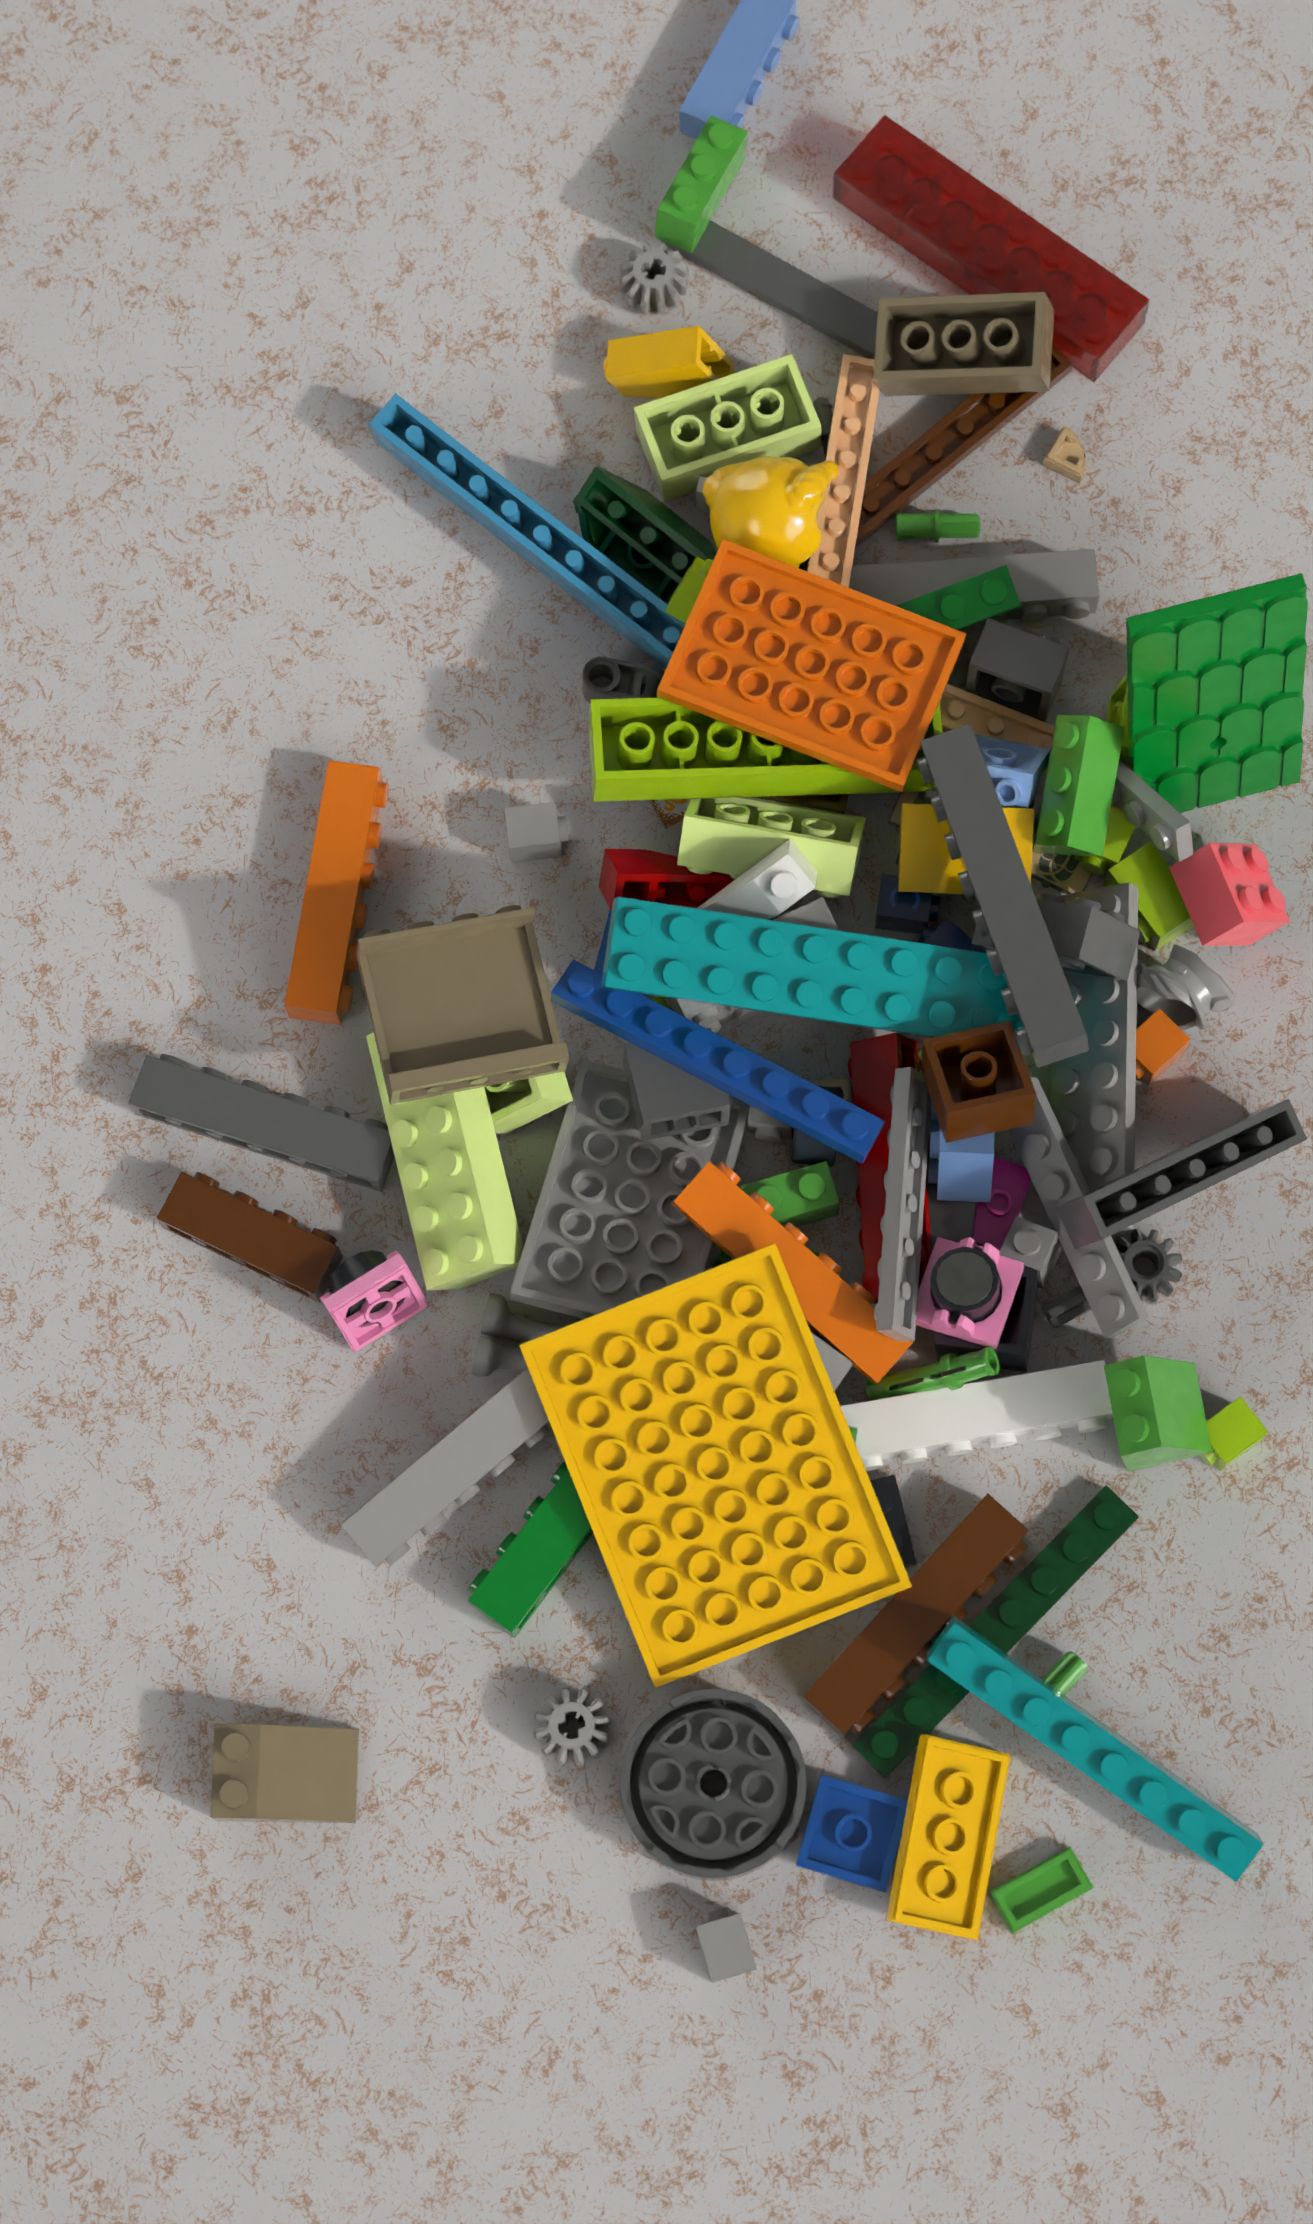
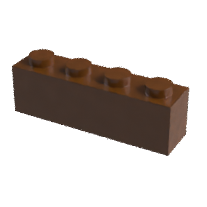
(251, 1236)

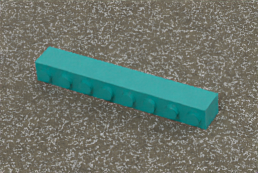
(1095, 1749)

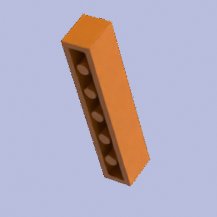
(335, 893)
(831, 1307)

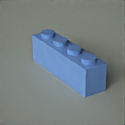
(739, 64)

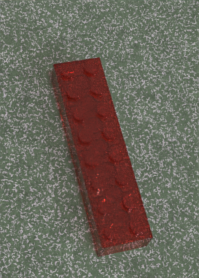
(986, 242)

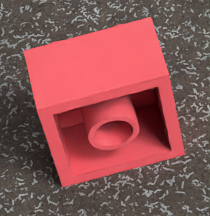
(1230, 894)

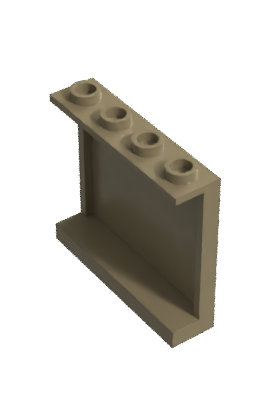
(460, 1004)

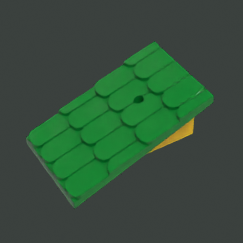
(1219, 693)

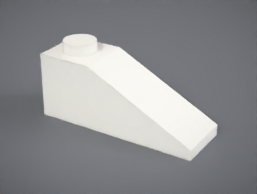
(767, 886)

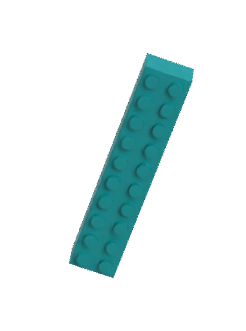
(800, 970)

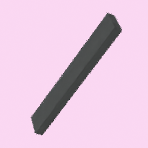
(786, 288)

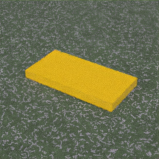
(948, 1837)

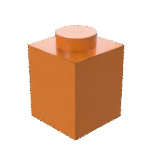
(1158, 1046)

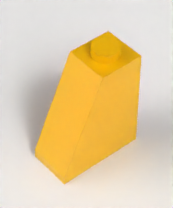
(664, 362)

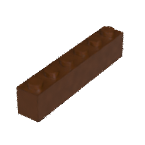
(915, 1616)

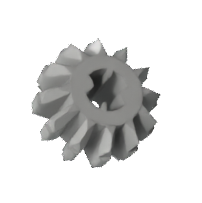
(639, 279)
(559, 1719)

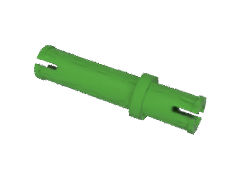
(977, 1365)

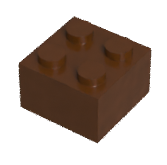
(978, 1081)

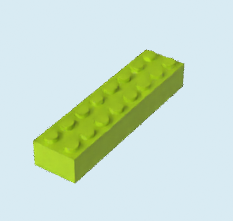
(676, 753)

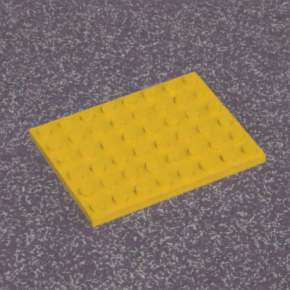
(715, 1465)

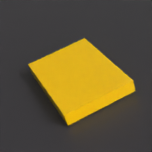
(924, 855)

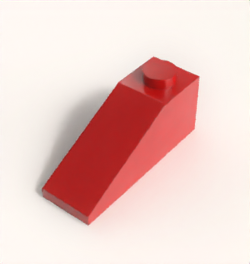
(656, 878)

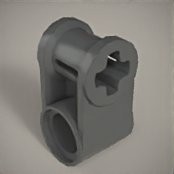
(625, 676)

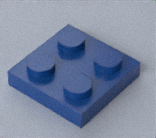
(853, 1833)

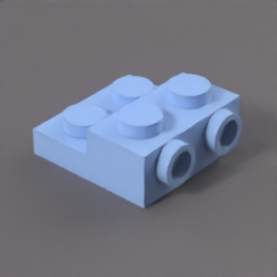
(1013, 769)

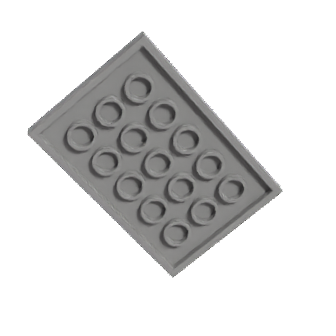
(606, 1202)

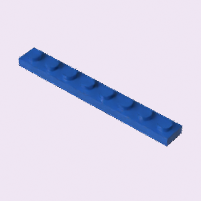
(719, 1062)

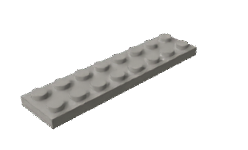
(1097, 1087)

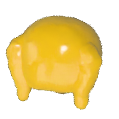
(769, 505)

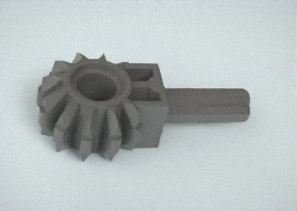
(1075, 1303)

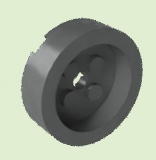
(723, 1833)

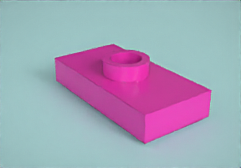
(1008, 1193)

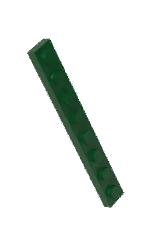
(1001, 1623)

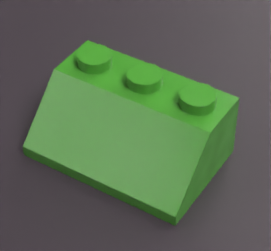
(1078, 786)

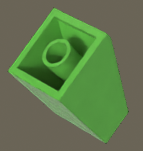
(1156, 1411)

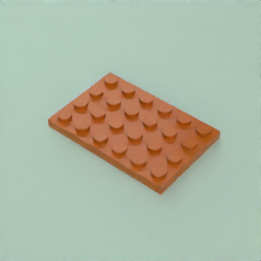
(811, 665)

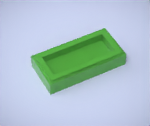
(1040, 1890)

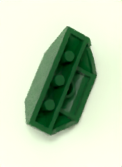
(638, 532)

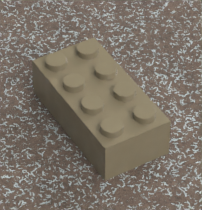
(964, 344)

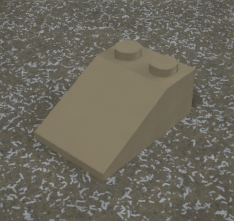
(284, 1774)

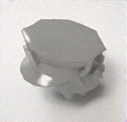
(1183, 989)

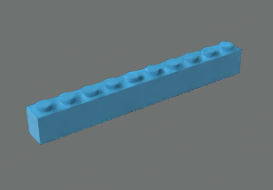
(527, 529)

